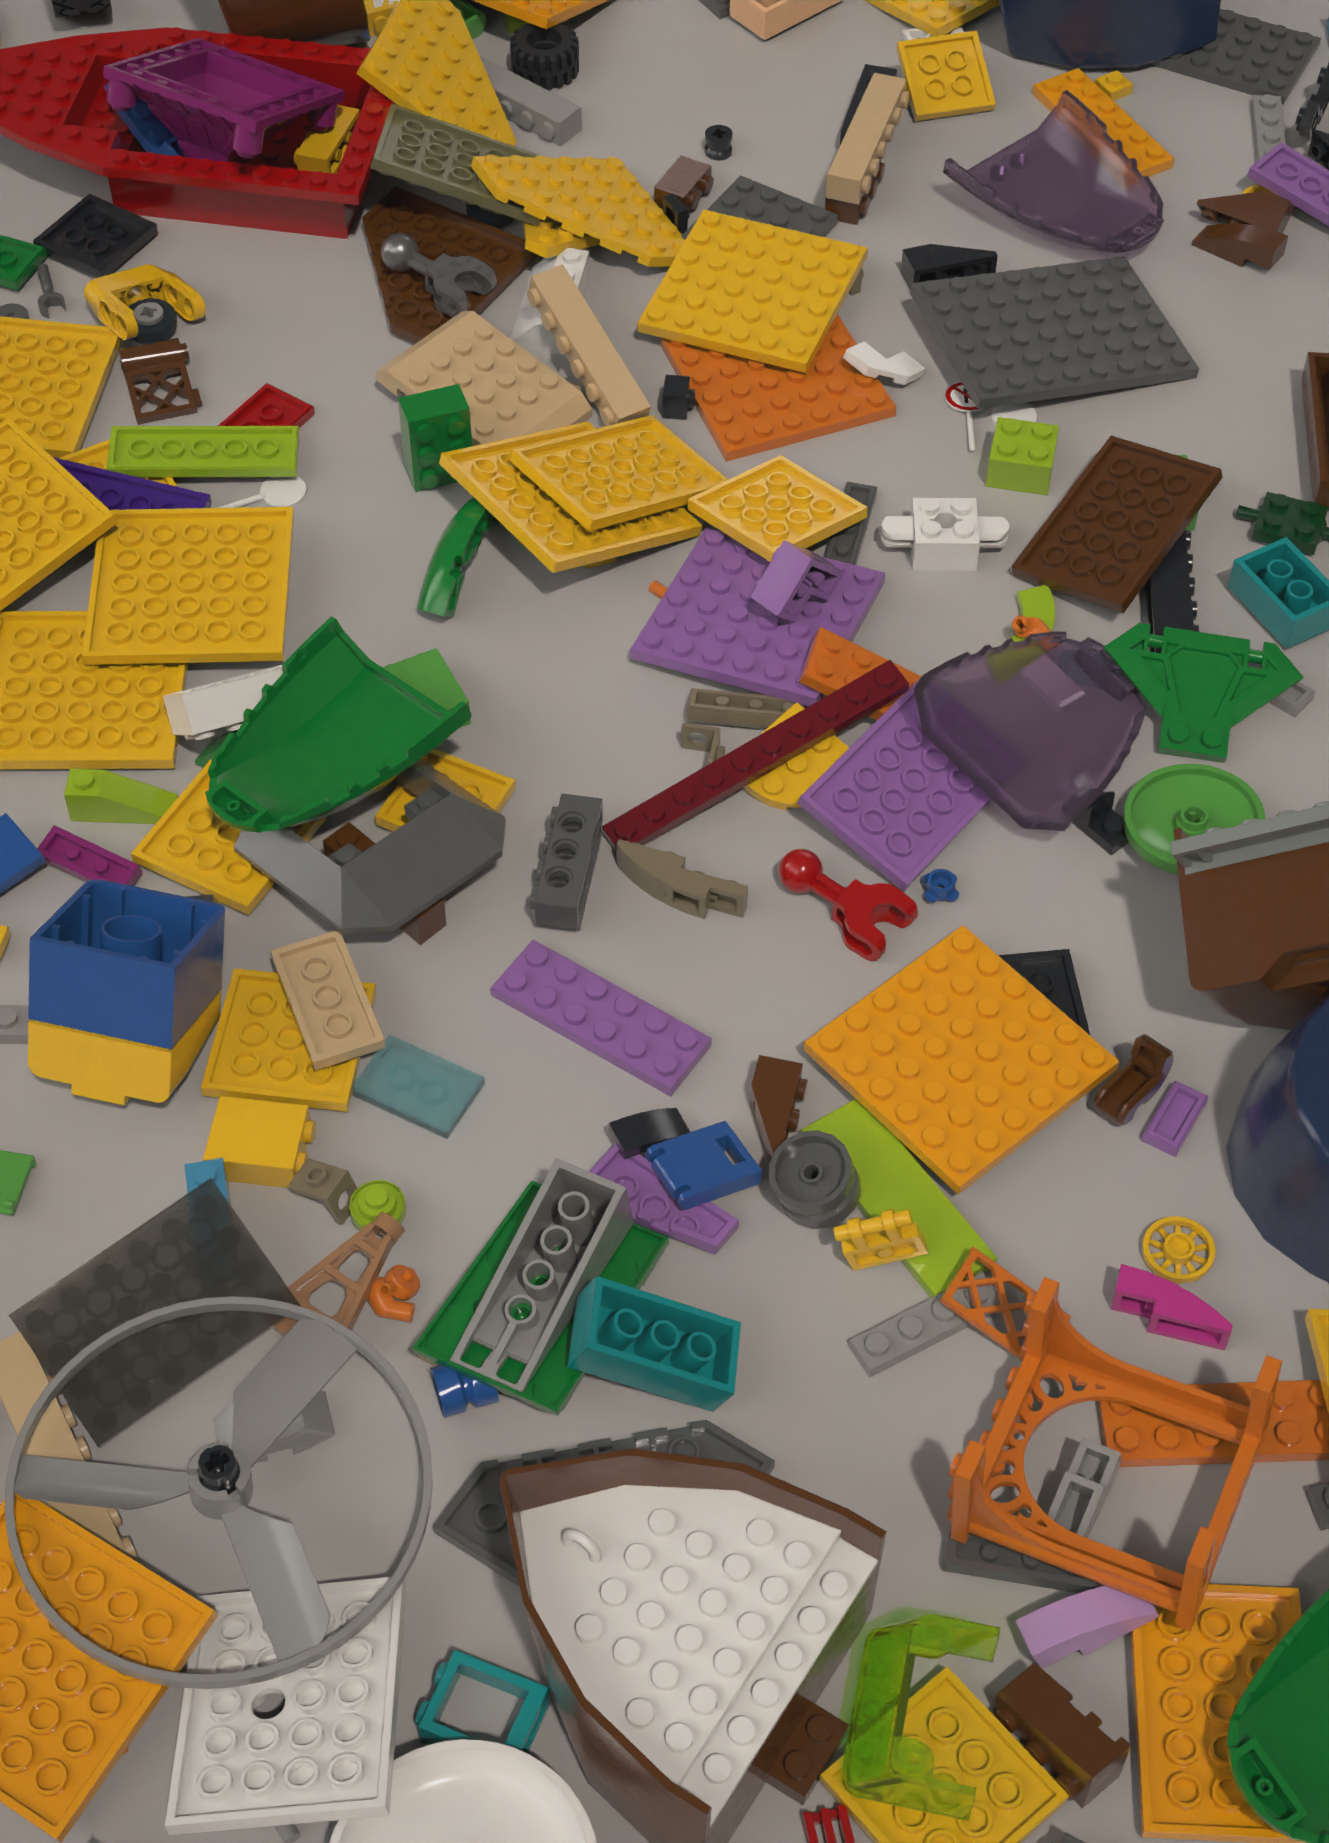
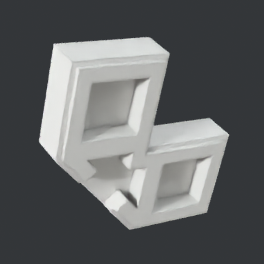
(871, 364)

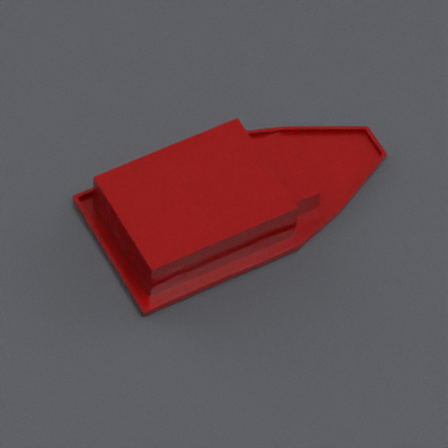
(60, 109)

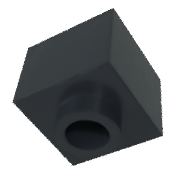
(677, 397)

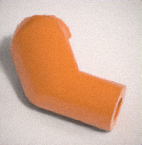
(1024, 626)
(387, 1306)

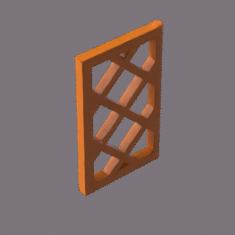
(976, 1315)

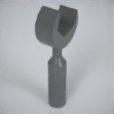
(48, 298)

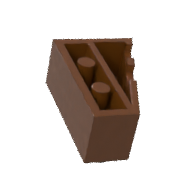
(1059, 1735)

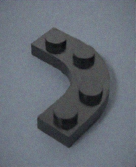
(1313, 113)

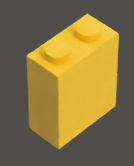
(260, 1140)

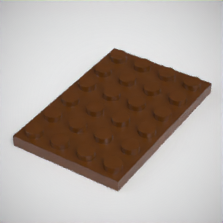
(1117, 523)

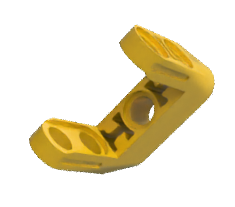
(113, 293)

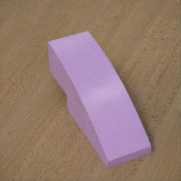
(1082, 1623)

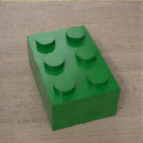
(432, 425)

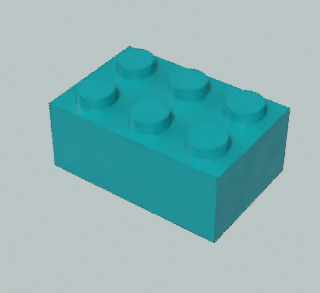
(1283, 591)

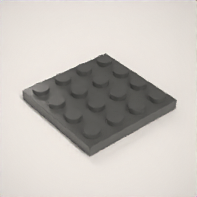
(769, 206)

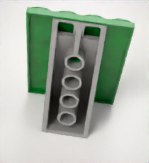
(518, 1298)

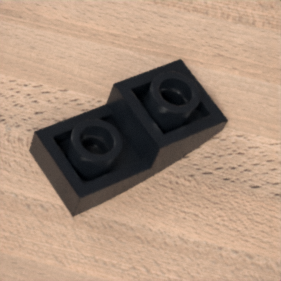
(644, 1129)

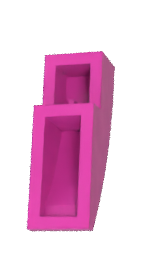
(1170, 1309)

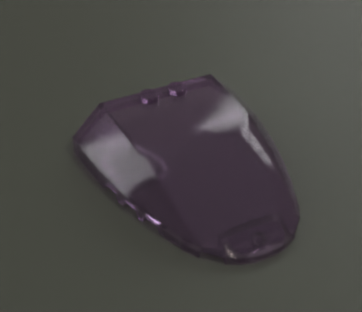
(1068, 184)
(1033, 723)

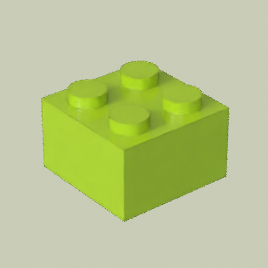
(1022, 456)

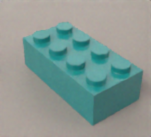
(654, 1344)

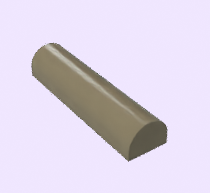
(735, 708)

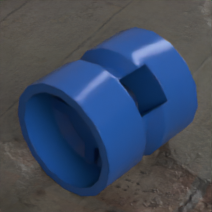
(457, 1391)

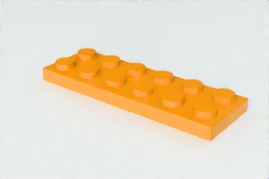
(1136, 142)

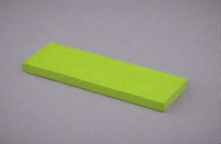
(204, 451)
(898, 1182)

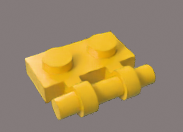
(880, 1239)

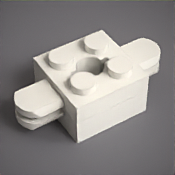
(944, 533)

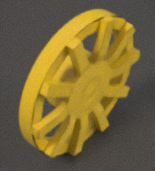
(1178, 1249)

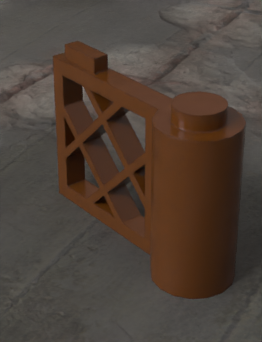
(154, 364)

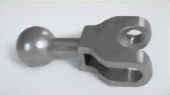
(445, 277)

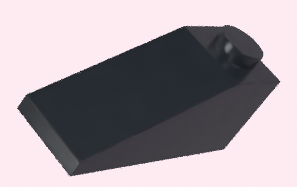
(945, 262)

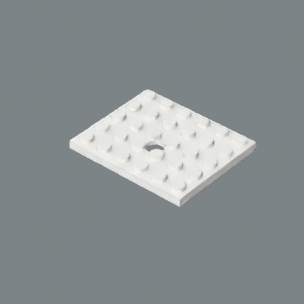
(326, 1748)

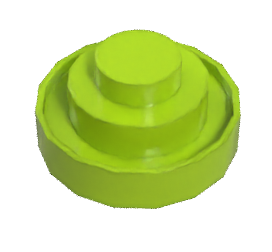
(375, 1198)

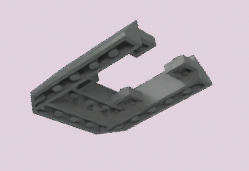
(398, 877)

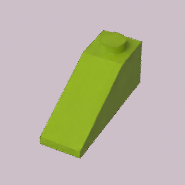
(113, 798)

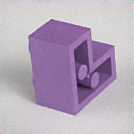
(793, 578)

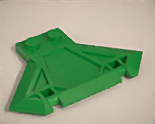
(1200, 684)

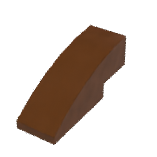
(1242, 243)

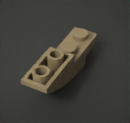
(668, 881)

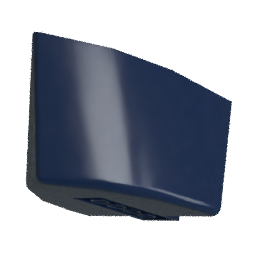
(1107, 31)

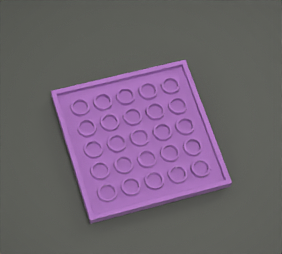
(722, 634)

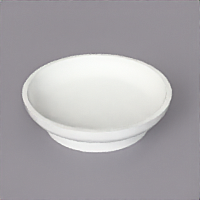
(473, 1796)

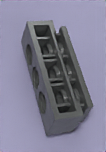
(568, 862)

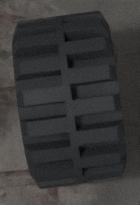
(545, 55)

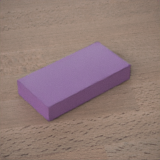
(1175, 1118)

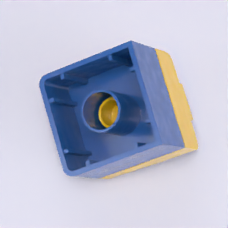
(124, 990)

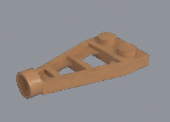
(328, 1270)

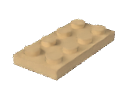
(327, 999)

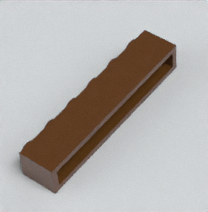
(1316, 410)

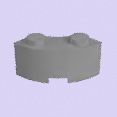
(306, 1431)

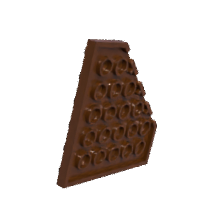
(436, 231)

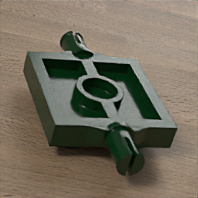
(1288, 517)

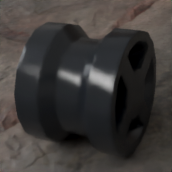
(718, 142)

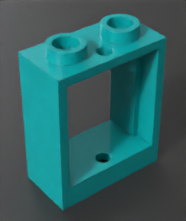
(529, 1718)

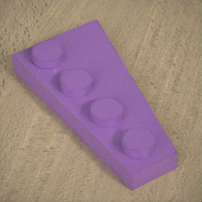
(655, 1209)

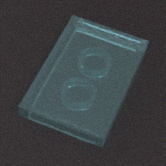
(418, 1086)

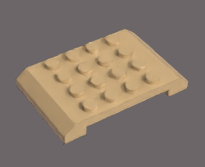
(501, 381)

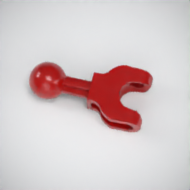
(853, 907)

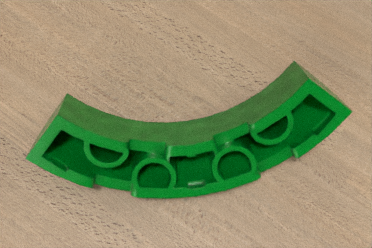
(454, 549)

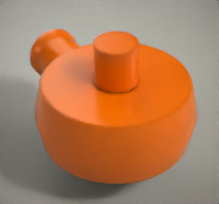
(401, 1283)

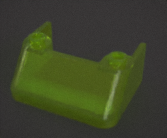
(877, 1757)

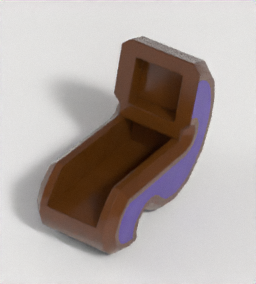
(1135, 1081)

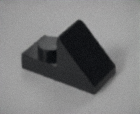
(1103, 824)

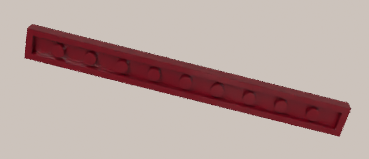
(758, 756)

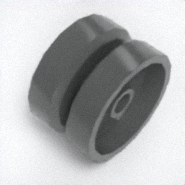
(815, 1179)

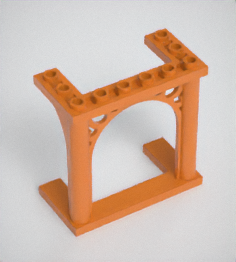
(1062, 1353)

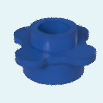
(940, 878)

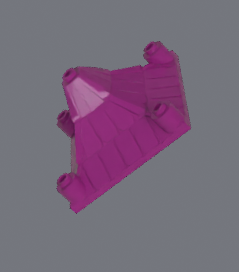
(219, 98)

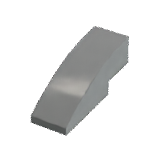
(1085, 1487)

